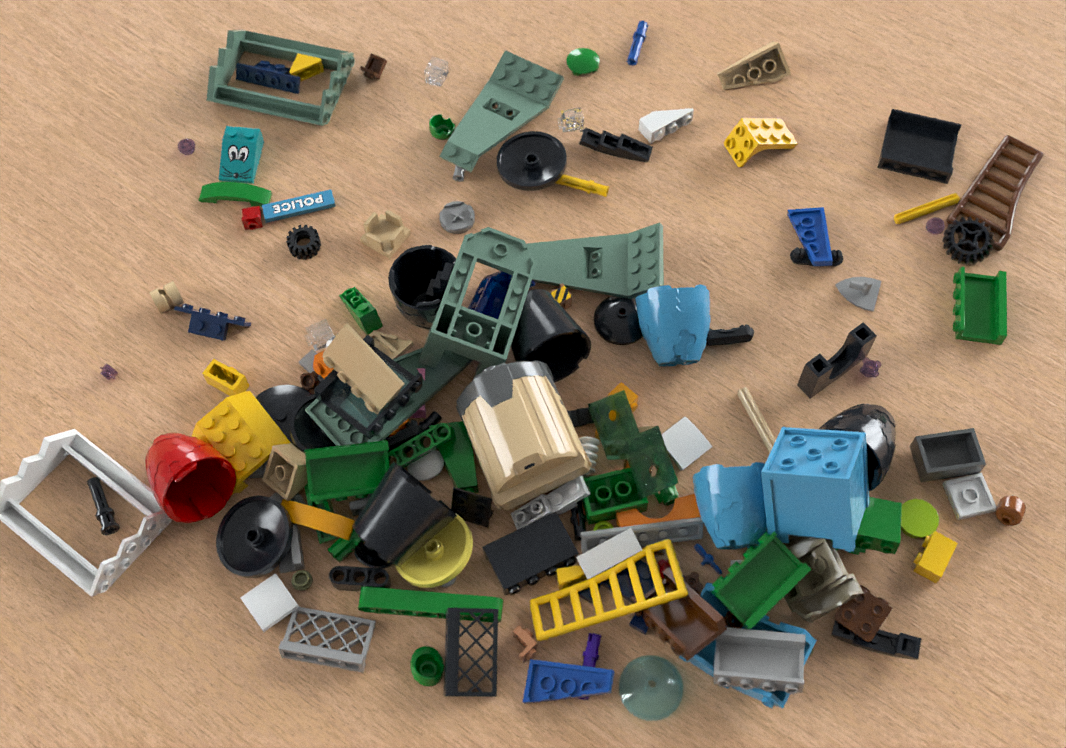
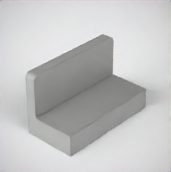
(294, 559)

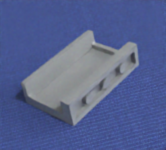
(760, 660)

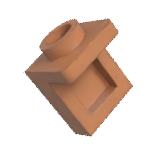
(526, 639)

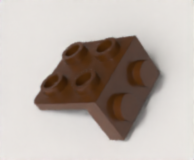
(863, 614)

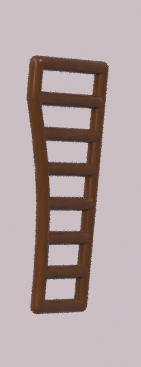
(1017, 190)

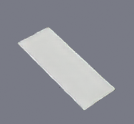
(609, 553)

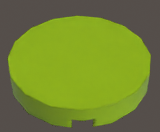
(918, 518)

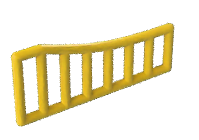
(621, 609)

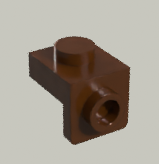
(374, 67)

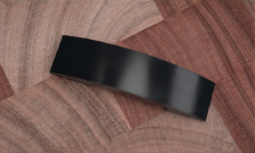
(883, 642)

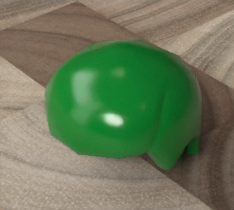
(440, 127)

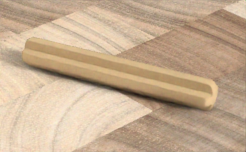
(757, 418)

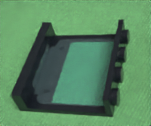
(352, 409)

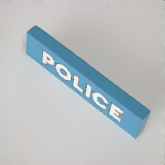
(298, 206)

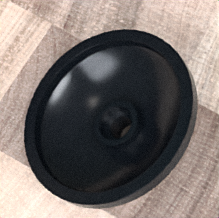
(614, 326)

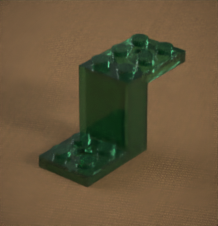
(637, 444)

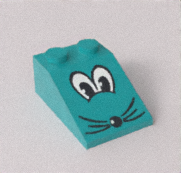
(240, 154)

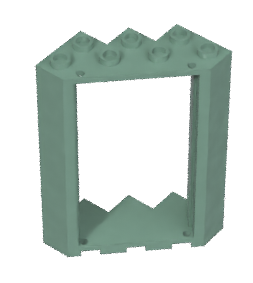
(280, 48)

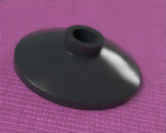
(370, 558)

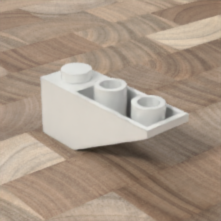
(660, 123)

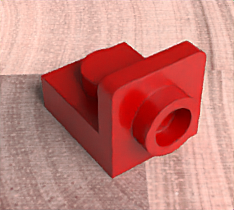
(252, 218)

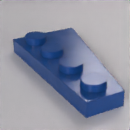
(813, 233)
(563, 681)

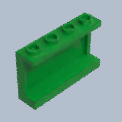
(980, 307)
(345, 470)
(880, 526)
(759, 580)

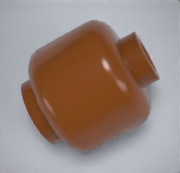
(1010, 510)

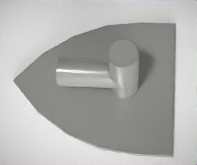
(860, 291)

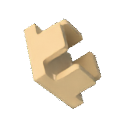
(384, 233)

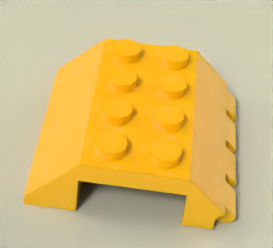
(241, 433)

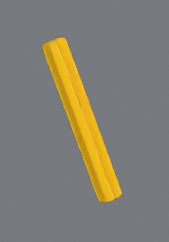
(926, 208)

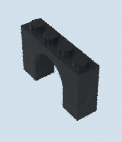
(820, 373)

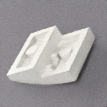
(685, 443)
(269, 602)

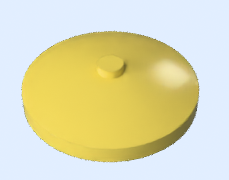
(440, 557)

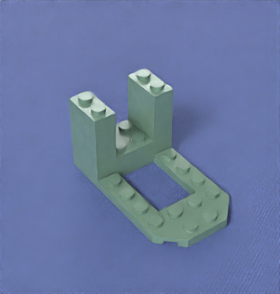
(472, 332)

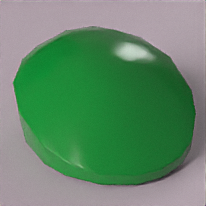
(427, 666)

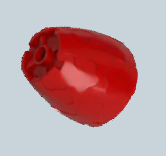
(188, 477)

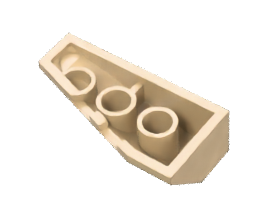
(759, 67)

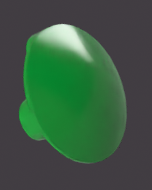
(582, 61)

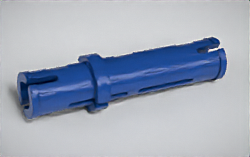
(639, 37)

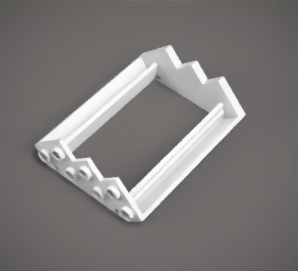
(61, 555)

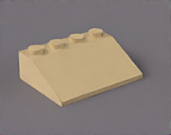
(362, 370)

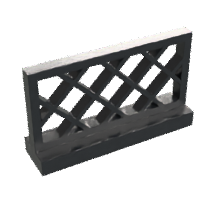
(452, 652)

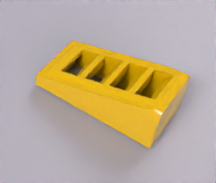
(569, 576)

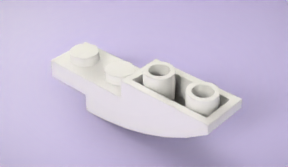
(557, 501)

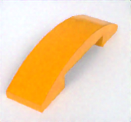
(319, 519)

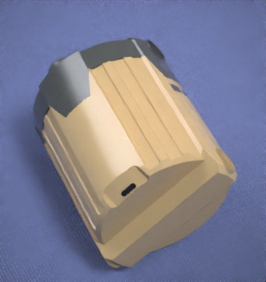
(521, 432)

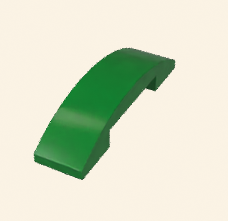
(235, 192)

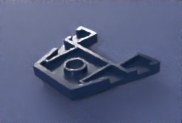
(627, 590)

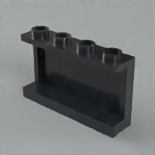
(531, 553)

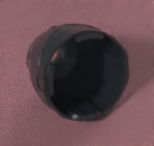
(410, 279)
(880, 436)

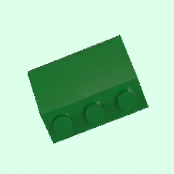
(611, 494)

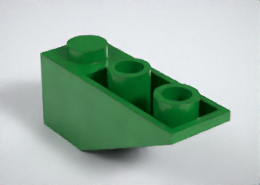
(361, 310)

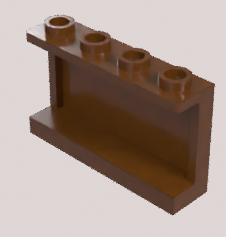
(685, 622)

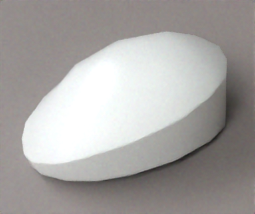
(427, 466)

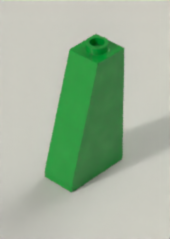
(459, 458)

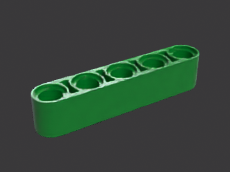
(418, 447)

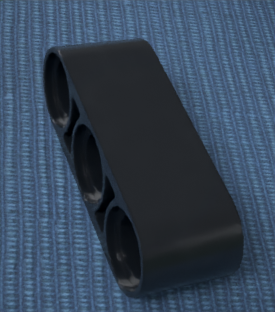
(352, 573)

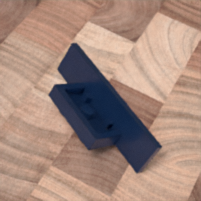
(269, 75)
(210, 324)

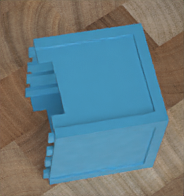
(816, 485)

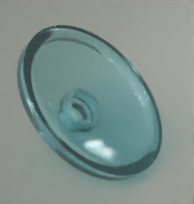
(647, 701)

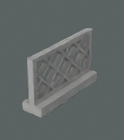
(327, 656)

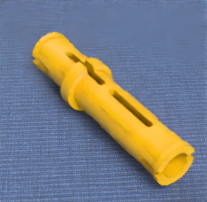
(588, 186)

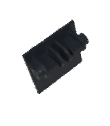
(472, 507)

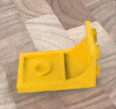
(755, 135)

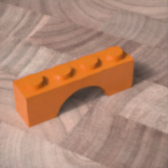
(683, 508)

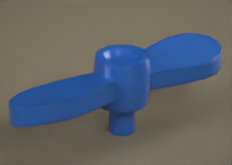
(707, 558)

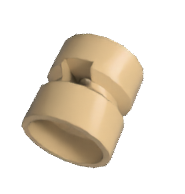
(166, 297)

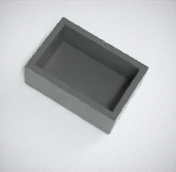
(947, 455)

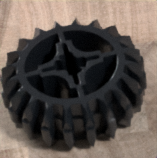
(969, 231)

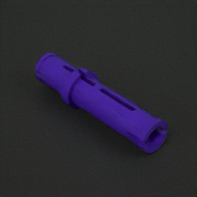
(591, 653)

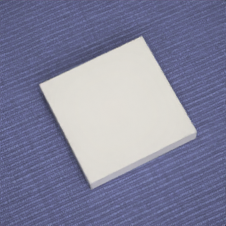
(969, 496)

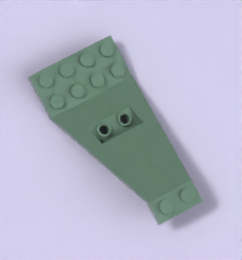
(516, 88)
(603, 264)
(435, 379)

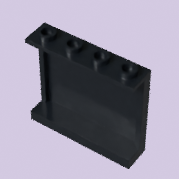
(919, 146)

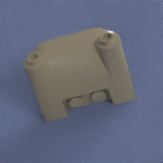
(826, 583)

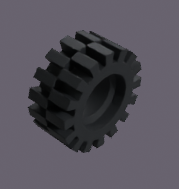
(302, 233)

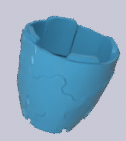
(675, 323)
(731, 504)

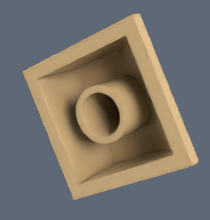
(286, 470)

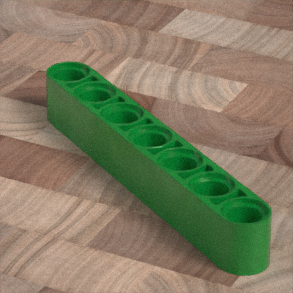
(425, 603)

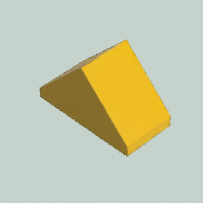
(306, 67)

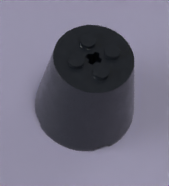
(549, 335)
(401, 516)

